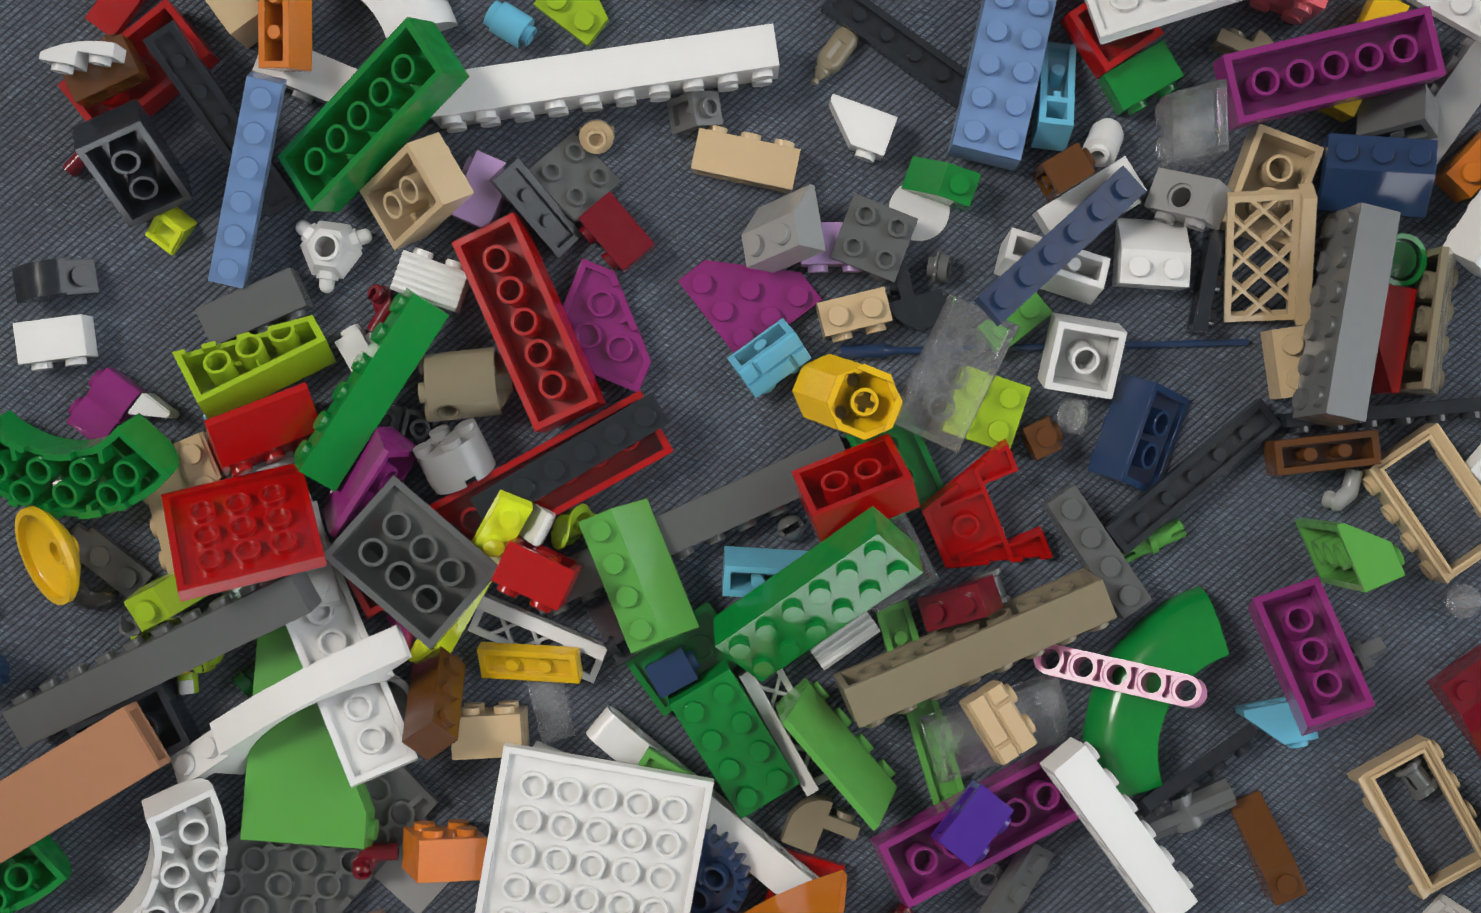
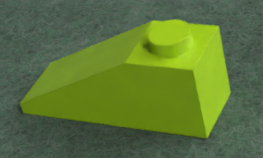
(156, 602)

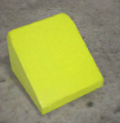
(171, 229)

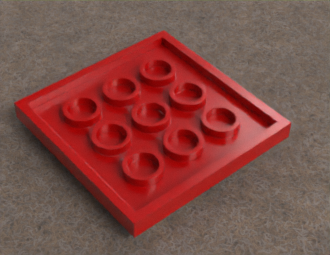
(241, 531)

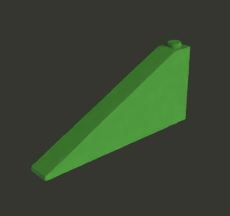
(294, 773)

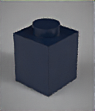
(673, 670)

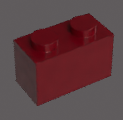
(616, 232)
(960, 603)

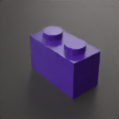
(973, 823)

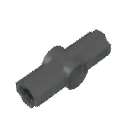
(1191, 810)

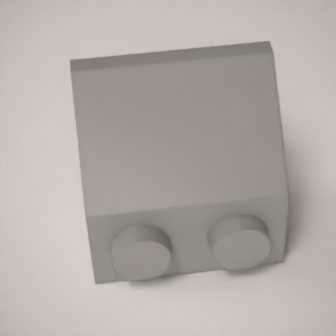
(784, 232)

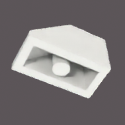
(863, 127)

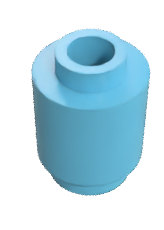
(510, 24)

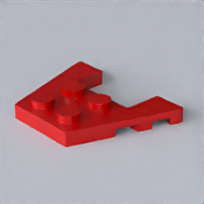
(966, 520)

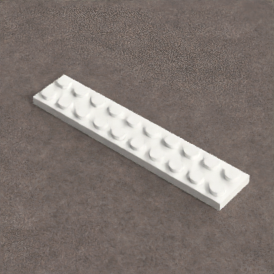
(360, 720)

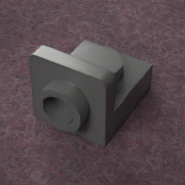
(694, 111)

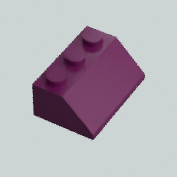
(382, 457)

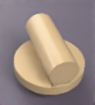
(596, 136)

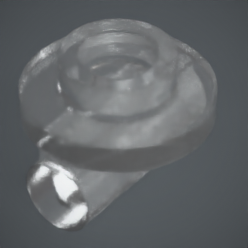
(1073, 415)
(1462, 601)

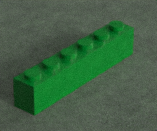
(370, 389)

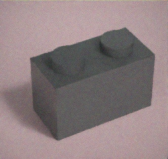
(1400, 114)

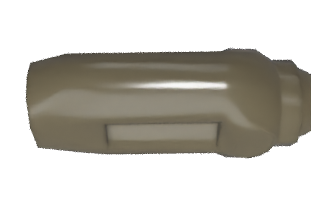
(834, 54)

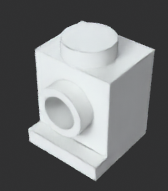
(353, 342)

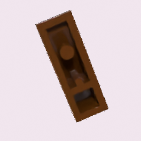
(1267, 849)

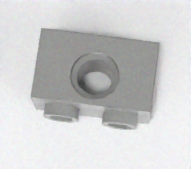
(1174, 188)

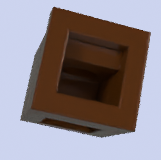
(1041, 437)

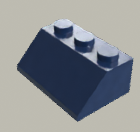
(1377, 172)
(1138, 433)

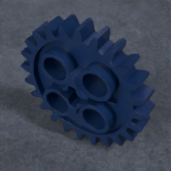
(720, 876)

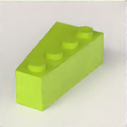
(253, 364)

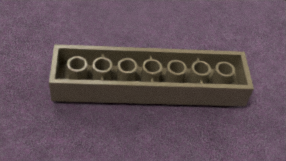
(974, 648)

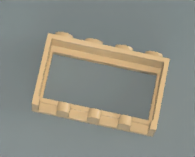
(1398, 511)
(1391, 829)

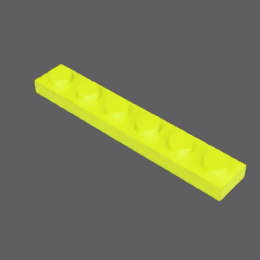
(499, 526)

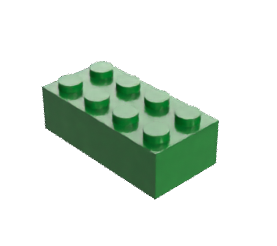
(733, 739)

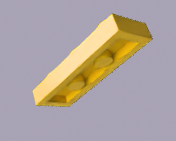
(530, 662)

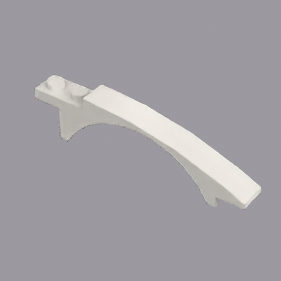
(235, 732)

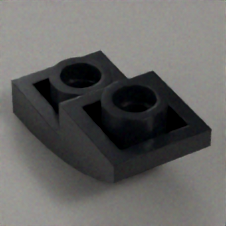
(409, 423)

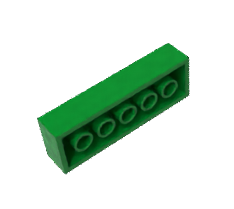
(373, 115)
(817, 594)

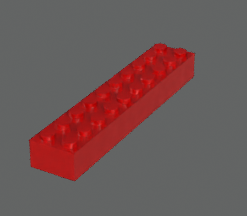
(463, 516)

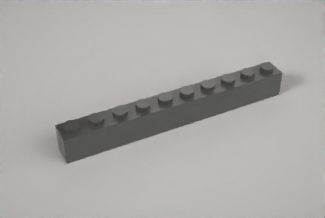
(717, 512)
(160, 657)

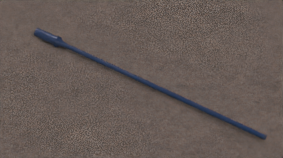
(882, 350)

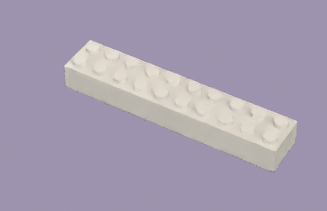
(612, 76)

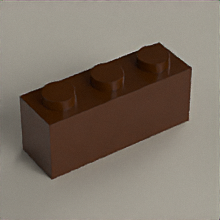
(1322, 452)
(434, 703)

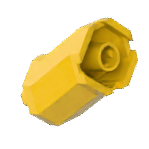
(847, 396)

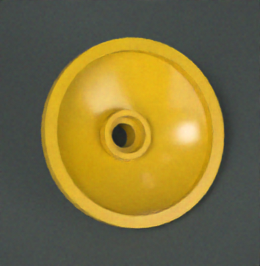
(48, 554)

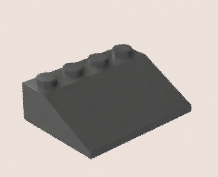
(411, 562)

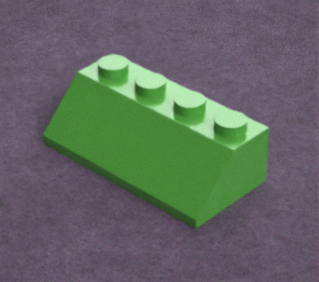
(1350, 555)
(638, 575)

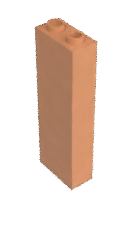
(77, 777)

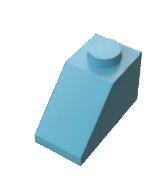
(1276, 720)

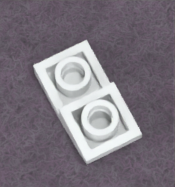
(76, 55)

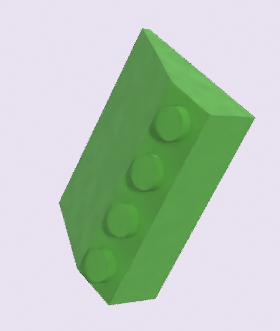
(838, 750)

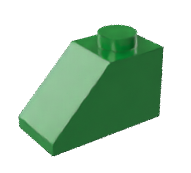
(941, 182)

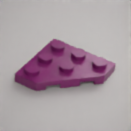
(747, 300)
(606, 327)

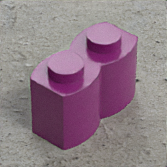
(105, 404)

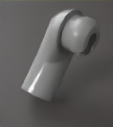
(1347, 493)

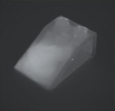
(1193, 125)

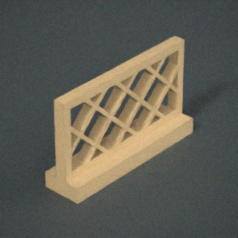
(1300, 251)

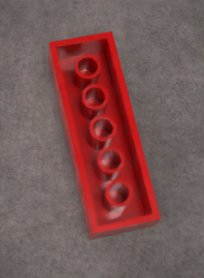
(528, 323)

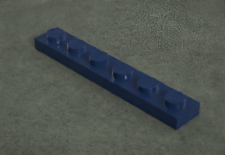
(1059, 246)

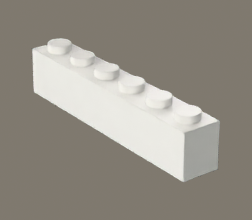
(1117, 828)

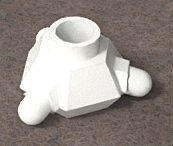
(331, 249)

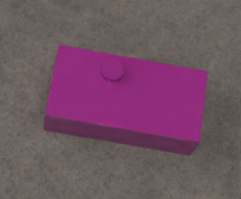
(1310, 656)

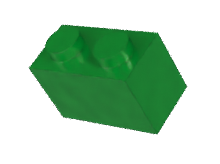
(1141, 78)

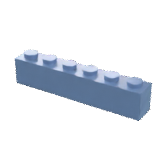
(247, 179)

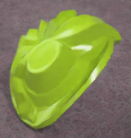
(566, 526)

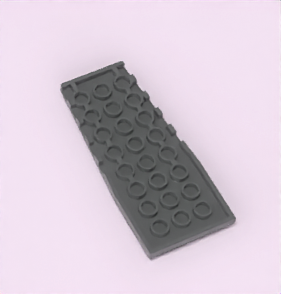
(314, 877)

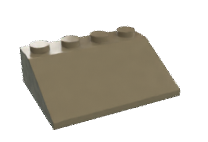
(1428, 329)

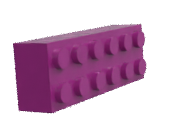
(1330, 67)
(924, 867)

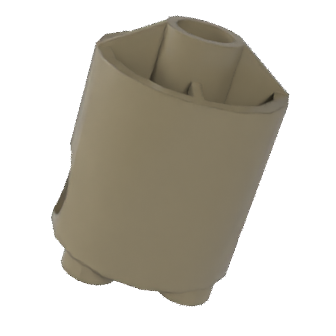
(464, 384)

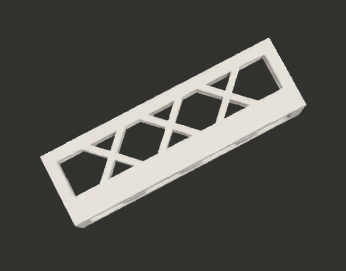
(537, 625)
(778, 731)

